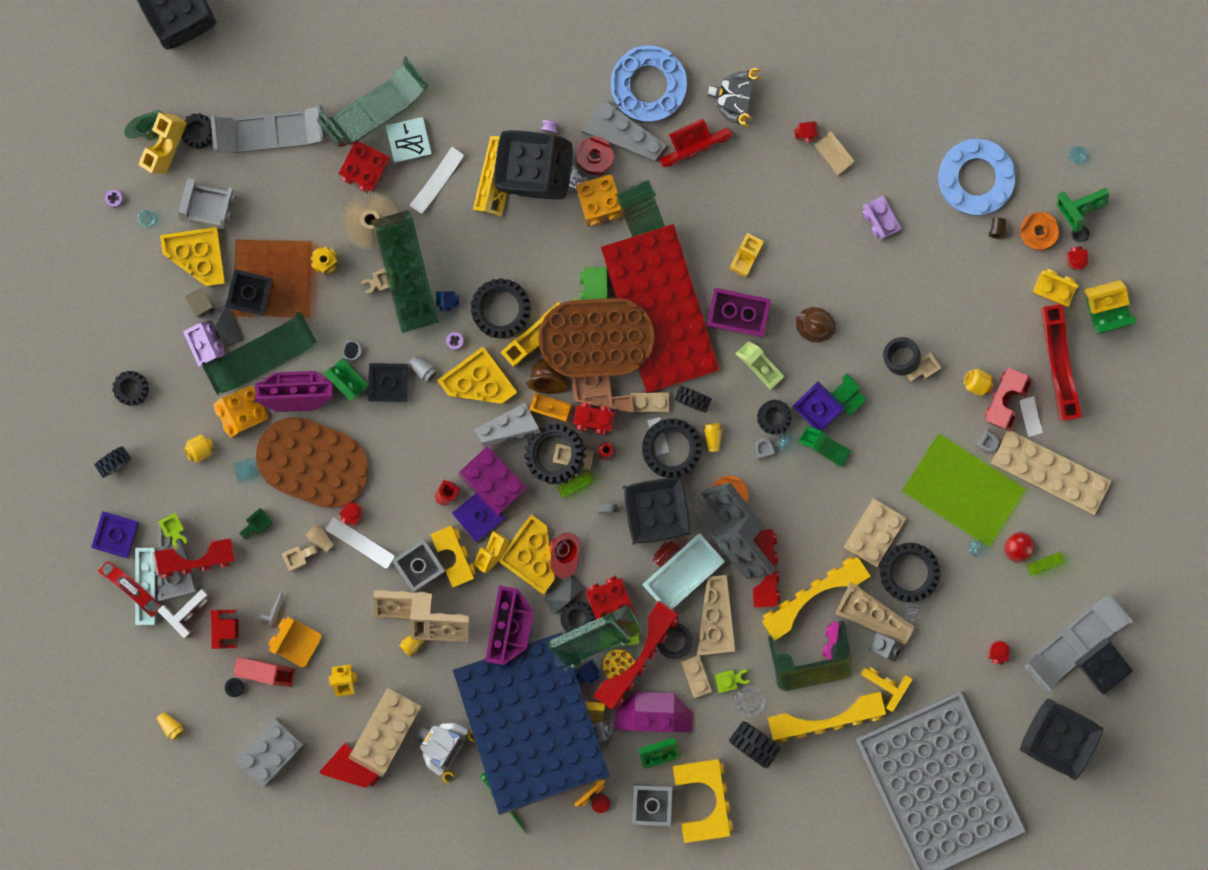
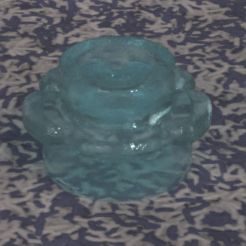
(1077, 159)

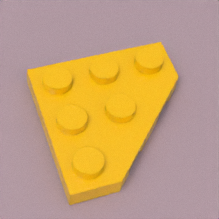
(197, 254)
(478, 380)
(530, 555)

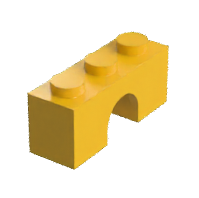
(159, 157)
(448, 539)

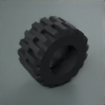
(755, 744)

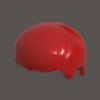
(1019, 547)

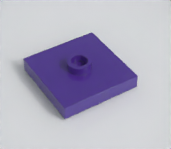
(818, 406)
(477, 517)
(115, 534)

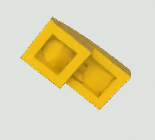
(746, 255)
(490, 555)

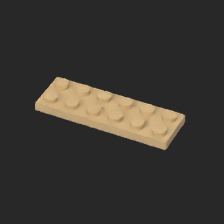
(1051, 472)

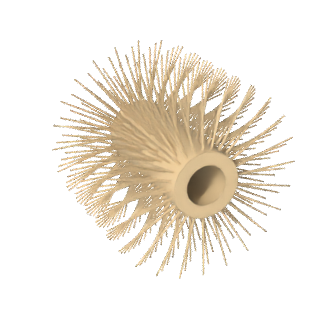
(375, 210)

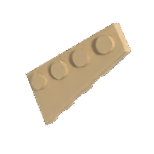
(870, 613)
(716, 622)

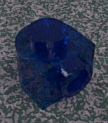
(446, 300)
(588, 672)

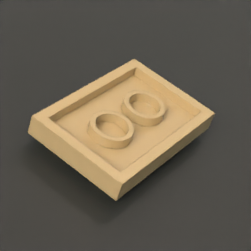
(874, 532)

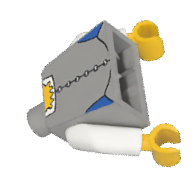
(442, 746)

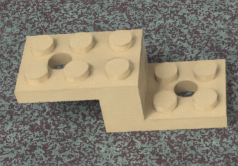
(419, 610)

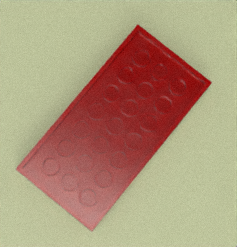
(655, 277)

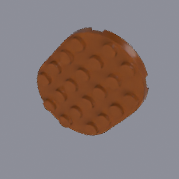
(596, 337)
(312, 462)

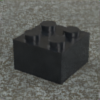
(249, 293)
(1104, 666)

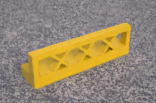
(486, 190)

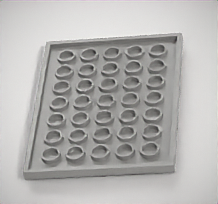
(940, 784)

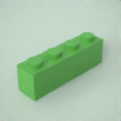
(594, 283)

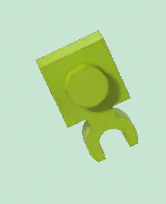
(172, 527)
(728, 681)

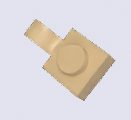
(926, 368)
(296, 557)

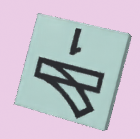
(408, 140)

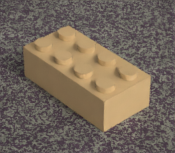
(384, 732)

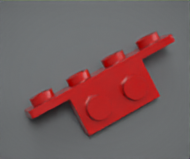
(692, 140)

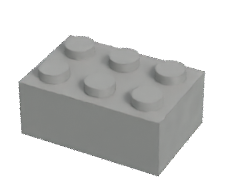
(269, 752)

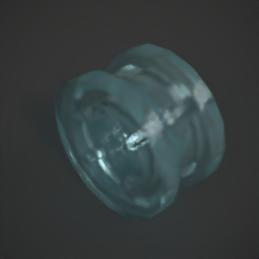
(152, 216)
(783, 442)
(974, 547)

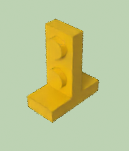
(888, 684)

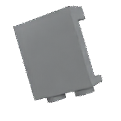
(206, 205)

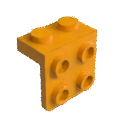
(599, 200)
(240, 411)
(295, 641)
(584, 798)

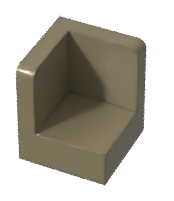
(199, 302)

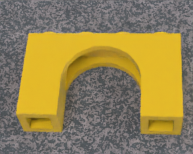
(717, 823)

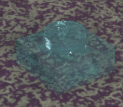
(244, 470)

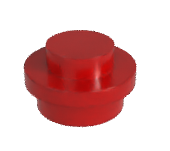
(600, 803)

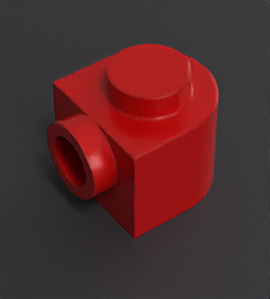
(806, 131)
(1077, 258)
(446, 493)
(351, 514)
(998, 652)

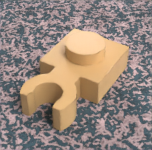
(378, 281)

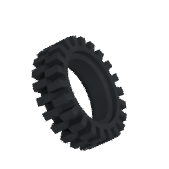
(494, 286)
(667, 425)
(570, 469)
(932, 567)

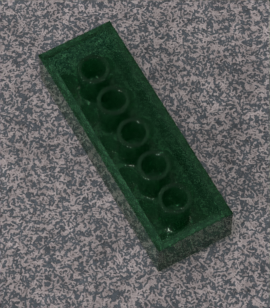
(405, 271)

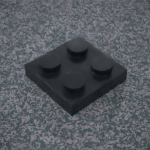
(388, 382)

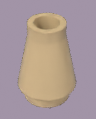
(319, 537)

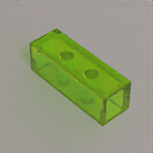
(575, 484)
(1045, 563)

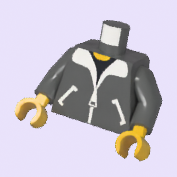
(735, 95)

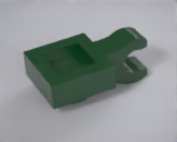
(257, 522)

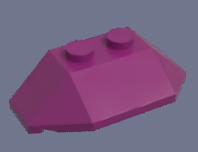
(293, 391)
(509, 626)
(653, 713)

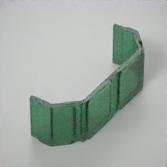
(376, 106)
(640, 208)
(260, 355)

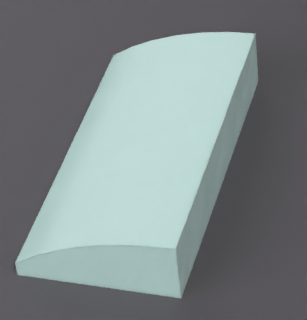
(684, 572)

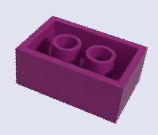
(738, 313)
(492, 481)

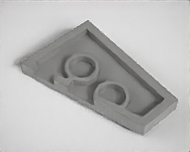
(509, 425)

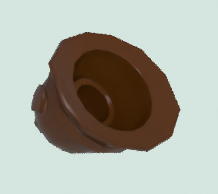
(815, 324)
(545, 379)

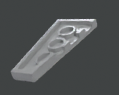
(623, 132)
(177, 584)

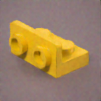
(1055, 288)

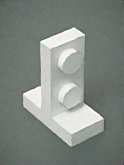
(185, 613)

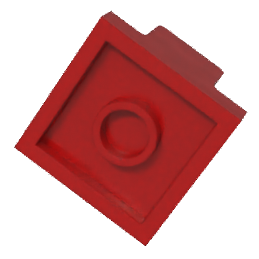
(223, 629)

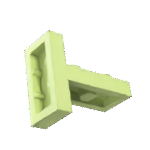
(759, 364)

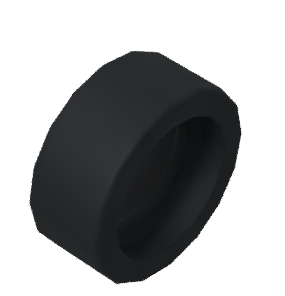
(898, 343)
(688, 643)

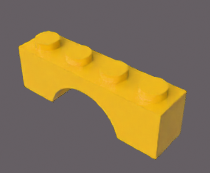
(524, 344)

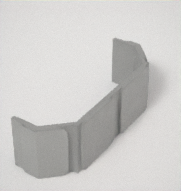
(267, 131)
(1077, 639)

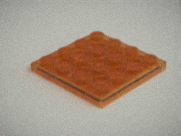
(287, 265)

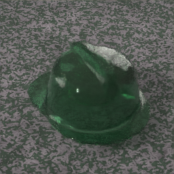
(143, 126)

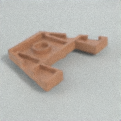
(598, 393)

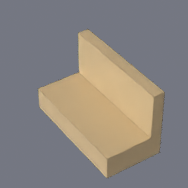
(834, 153)

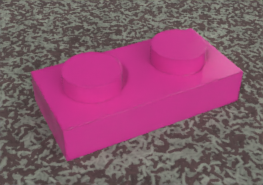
(832, 633)

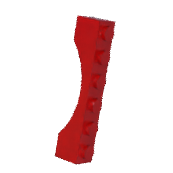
(1057, 349)
(659, 622)

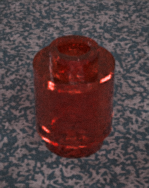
(665, 553)

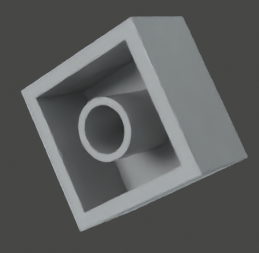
(418, 565)
(652, 805)

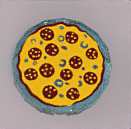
(616, 661)

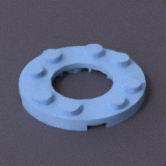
(654, 57)
(964, 201)

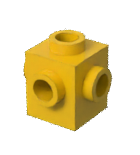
(331, 263)
(343, 680)

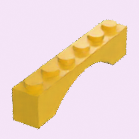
(781, 621)
(865, 707)

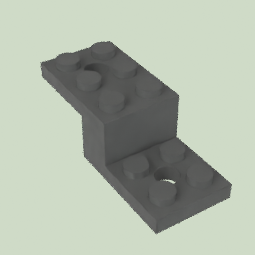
(738, 531)

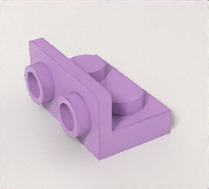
(881, 218)
(204, 342)

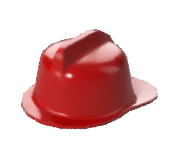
(564, 554)

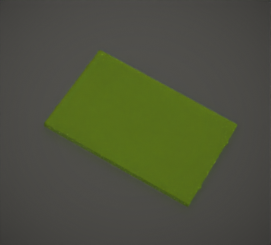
(963, 490)

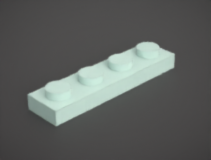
(146, 577)

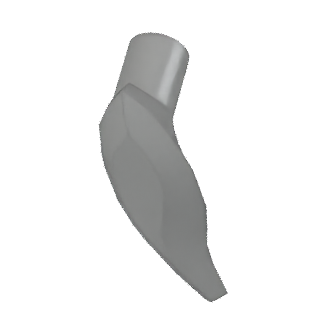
(271, 619)

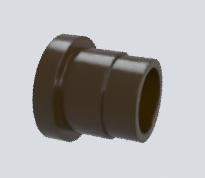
(998, 229)

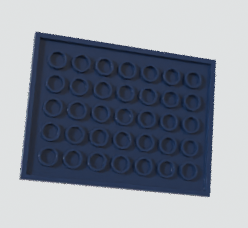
(530, 727)

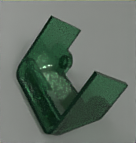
(595, 637)
(815, 673)

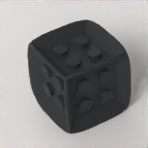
(177, 20)
(533, 164)
(657, 510)
(1061, 739)

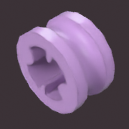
(549, 126)
(109, 194)
(448, 340)

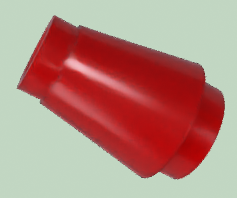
(610, 455)

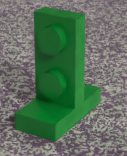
(1075, 210)
(824, 445)

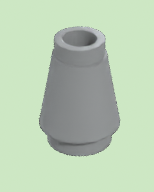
(422, 368)

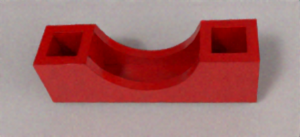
(168, 561)
(765, 593)

